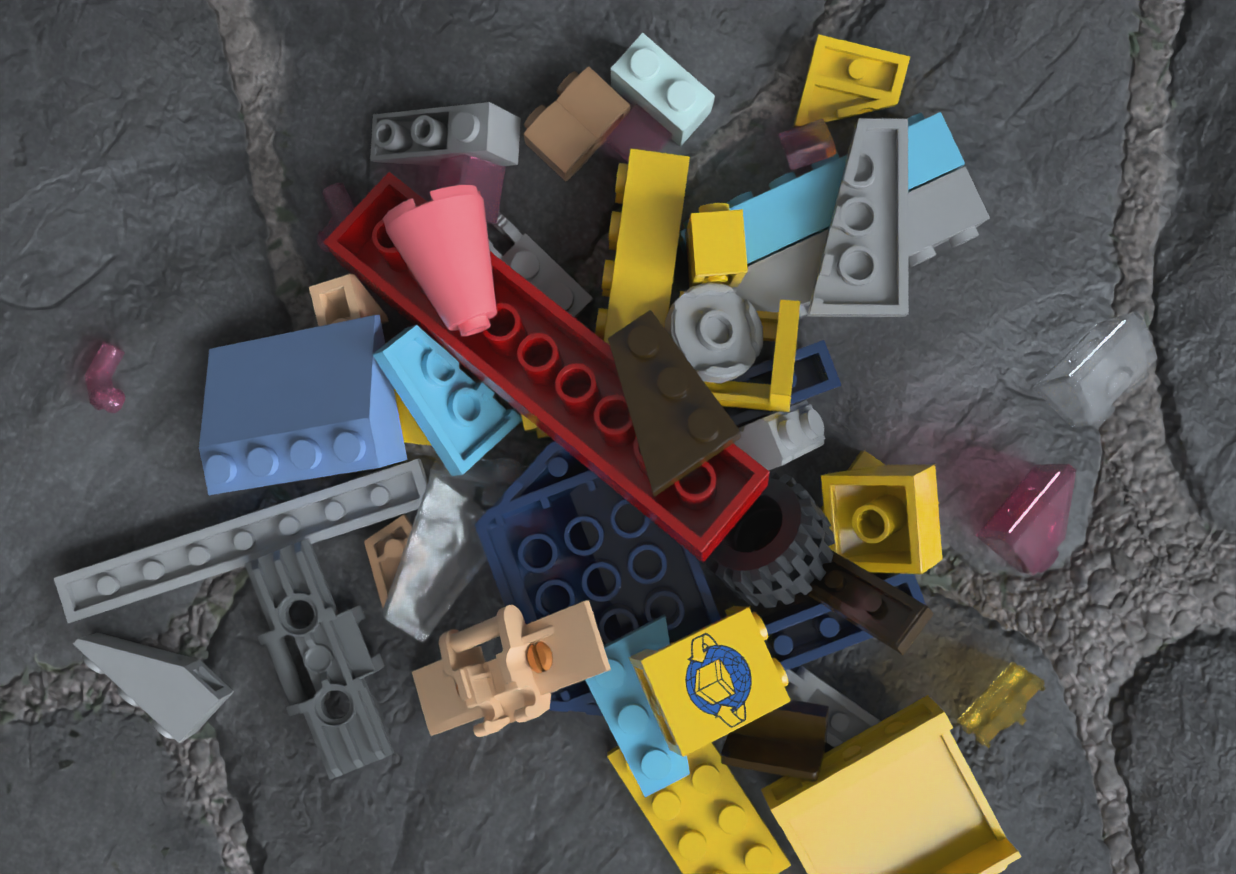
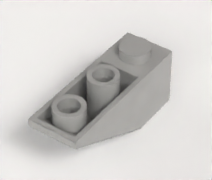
(446, 132)
(167, 685)

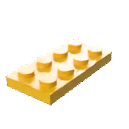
(707, 819)

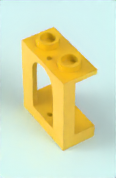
(782, 329)

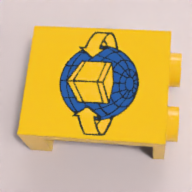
(712, 681)

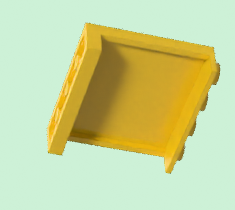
(893, 804)

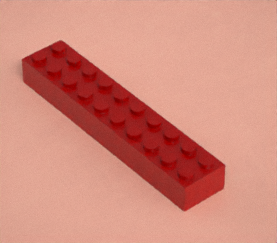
(554, 377)

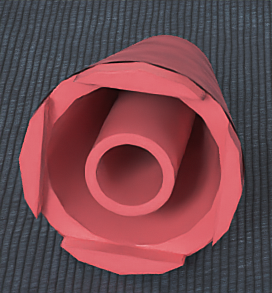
(448, 254)

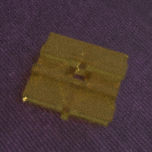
(1001, 704)

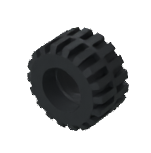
(785, 563)

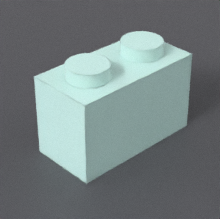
(662, 88)

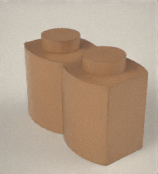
(575, 123)

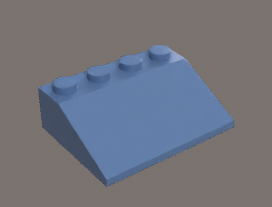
(298, 408)

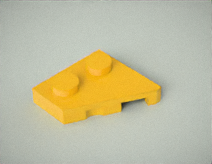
(849, 81)

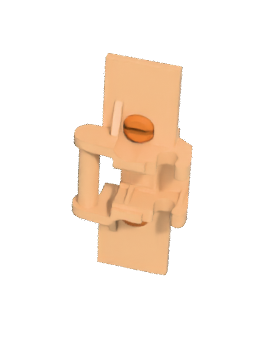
(521, 678)

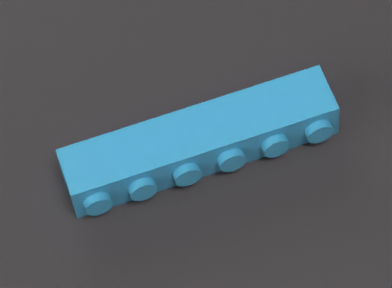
(805, 204)

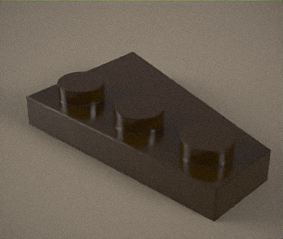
(668, 402)

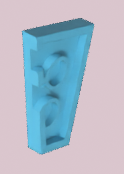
(445, 402)
(629, 711)

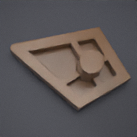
(385, 553)

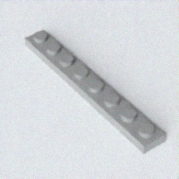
(241, 541)

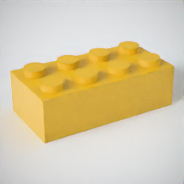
(643, 239)

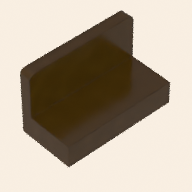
(781, 742)

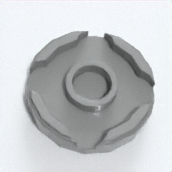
(715, 331)

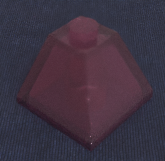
(1032, 519)

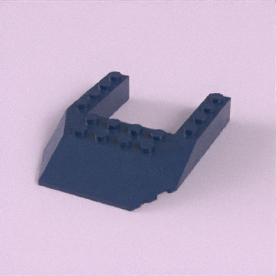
(575, 539)

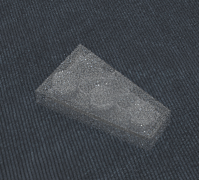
(436, 561)

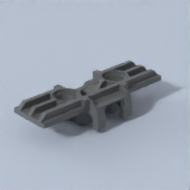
(331, 653)

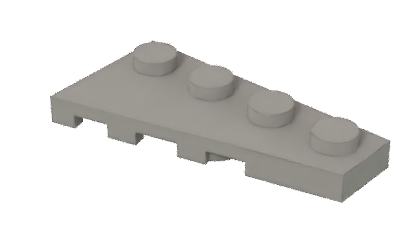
(867, 238)

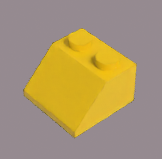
(885, 517)

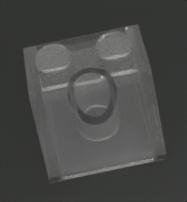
(1099, 370)

